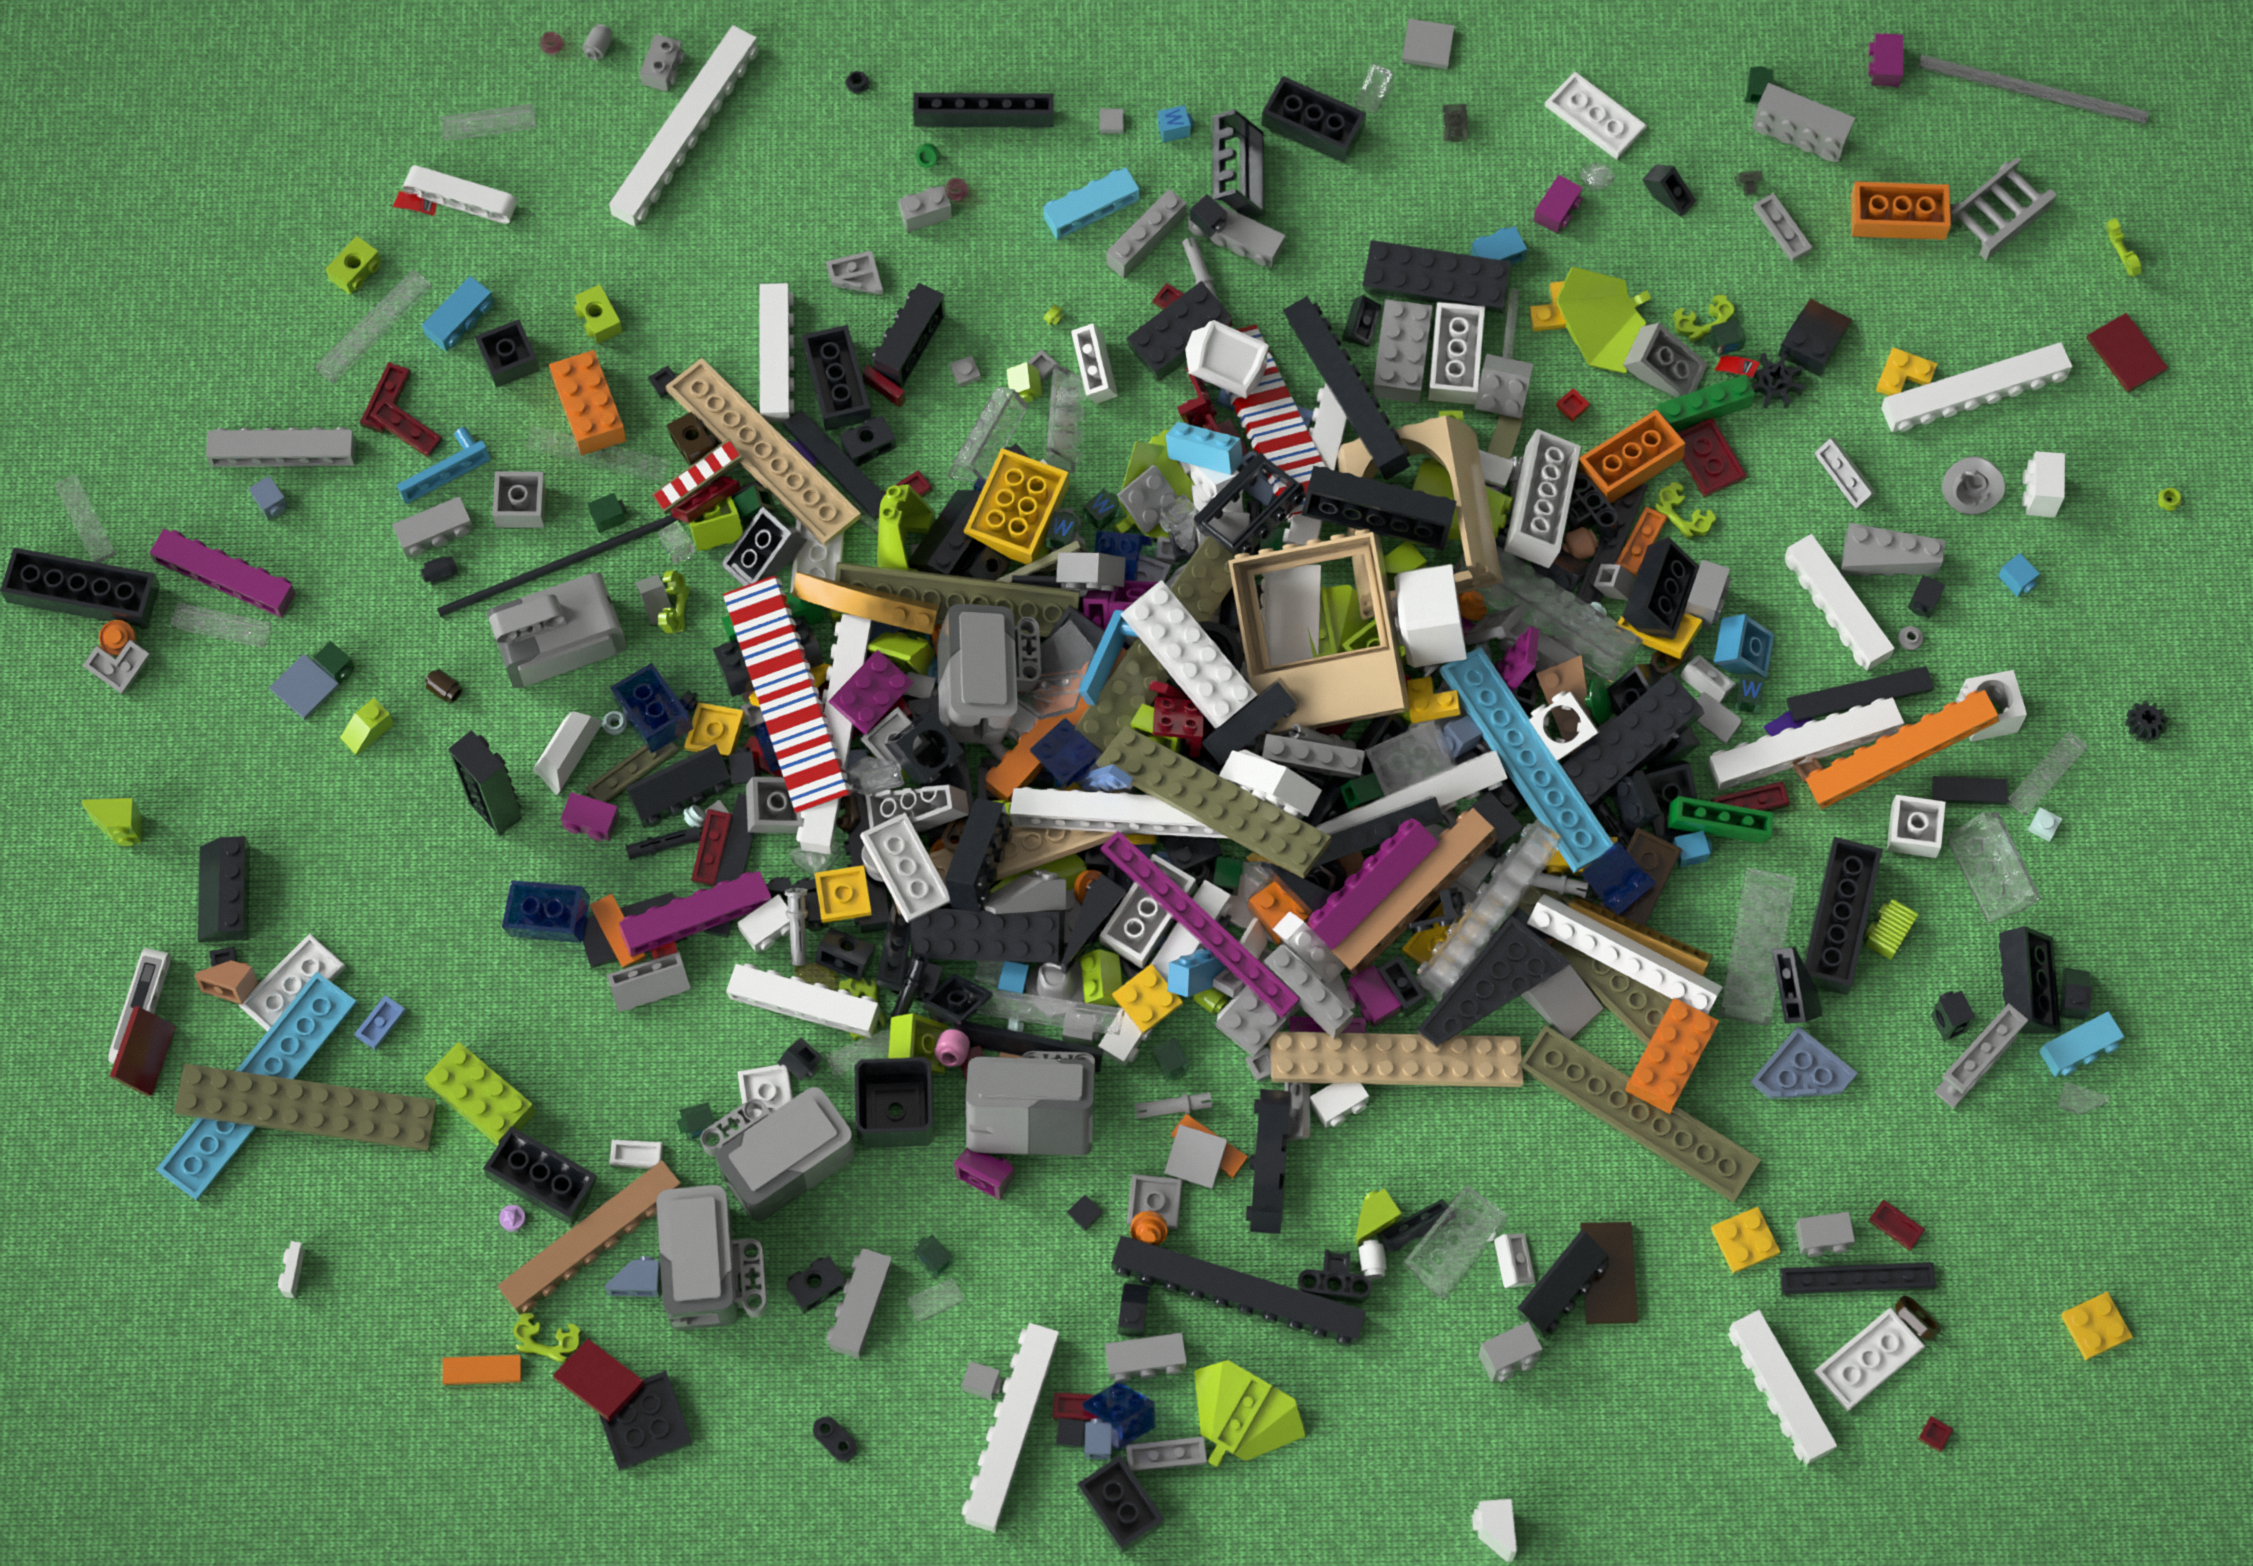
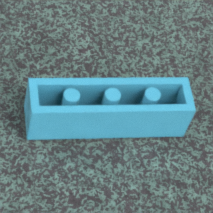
(1091, 203)

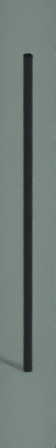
(568, 560)

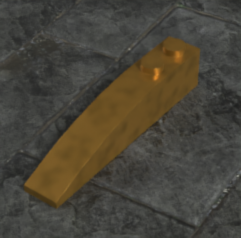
(867, 603)
(1663, 944)

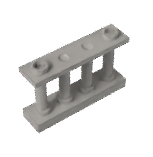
(2007, 229)
(1980, 1055)

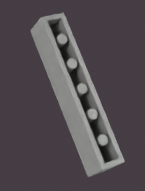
(280, 447)

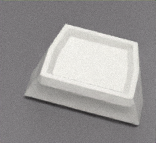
(1227, 358)
(566, 749)

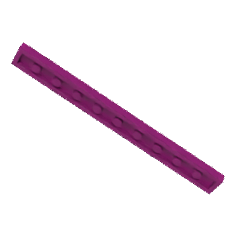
(1200, 924)

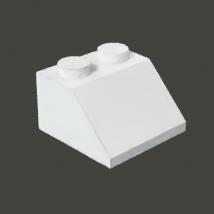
(1496, 1527)

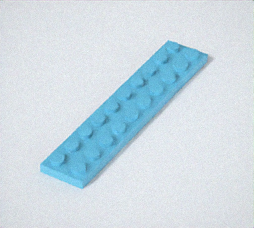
(1527, 758)
(280, 1053)

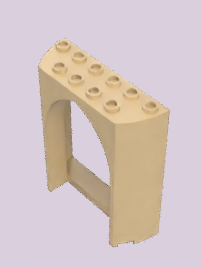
(1457, 450)

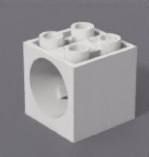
(2005, 691)
(1558, 747)

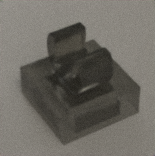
(1748, 181)

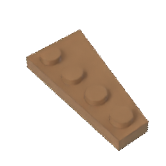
(1569, 678)

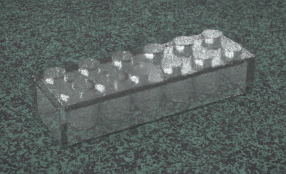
(1758, 929)

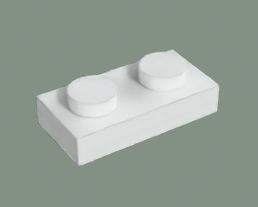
(293, 1259)

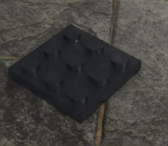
(647, 1425)

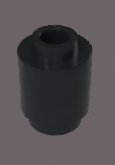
(439, 570)

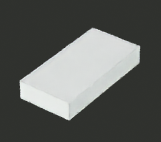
(635, 1154)

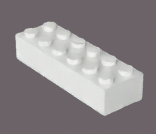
(1542, 498)
(1188, 654)

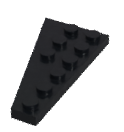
(1502, 972)

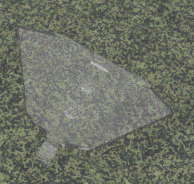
(1063, 667)

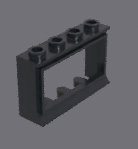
(1251, 198)
(1266, 521)

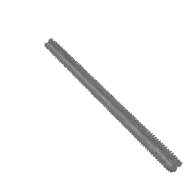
(2077, 99)

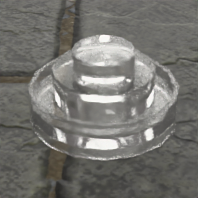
(1597, 176)

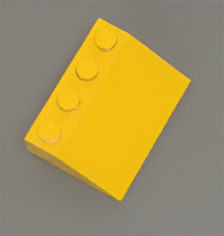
(1017, 506)

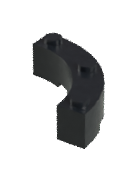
(1269, 1161)

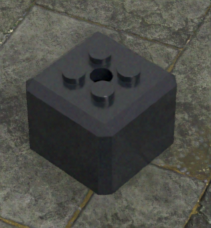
(891, 1083)

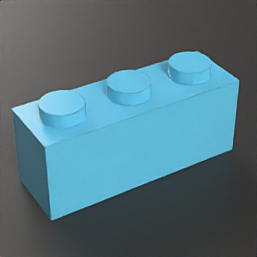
(1204, 448)
(2082, 1045)

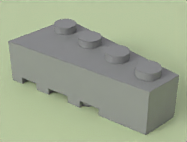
(1889, 552)
(923, 806)

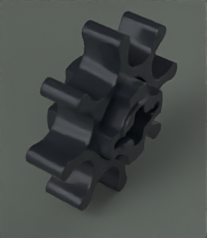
(1784, 382)

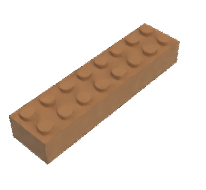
(1417, 891)

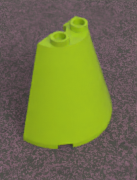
(1436, 481)
(900, 513)

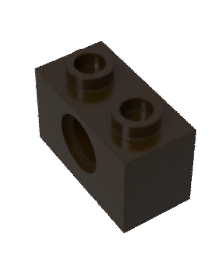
(690, 438)

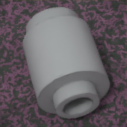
(598, 42)

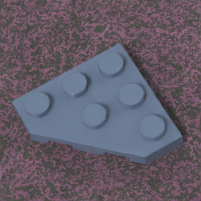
(1803, 1070)

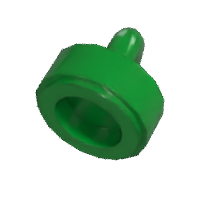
(927, 155)

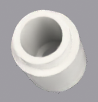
(1372, 1259)

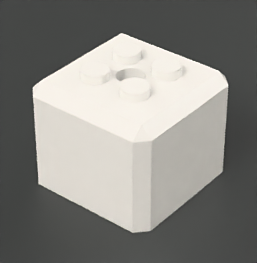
(1429, 616)

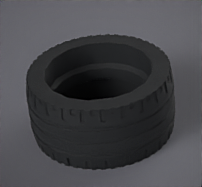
(1225, 641)

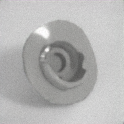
(1973, 485)
(1050, 982)

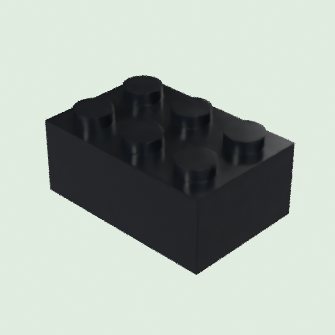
(1120, 1504)

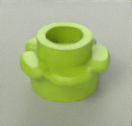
(1054, 315)
(2172, 494)

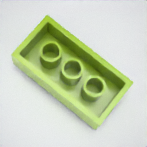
(479, 1094)

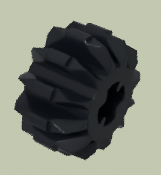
(2146, 721)

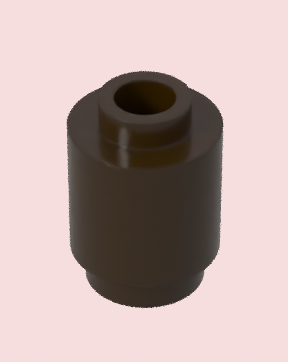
(443, 686)

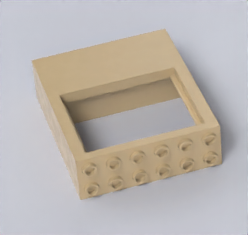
(1333, 686)

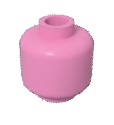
(952, 1048)

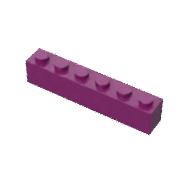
(222, 572)
(1371, 883)
(694, 914)

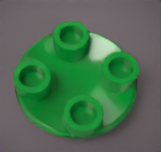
(1598, 701)

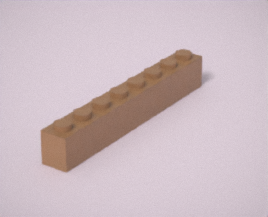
(587, 1239)

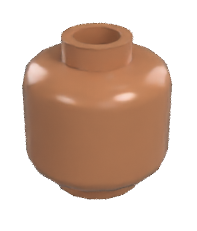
(1580, 543)

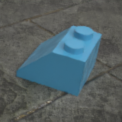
(1744, 646)

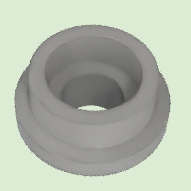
(1907, 643)

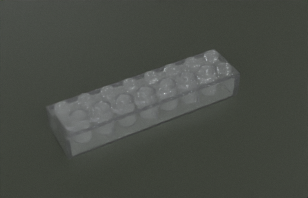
(1561, 617)
(1489, 911)

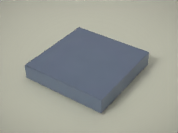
(304, 687)

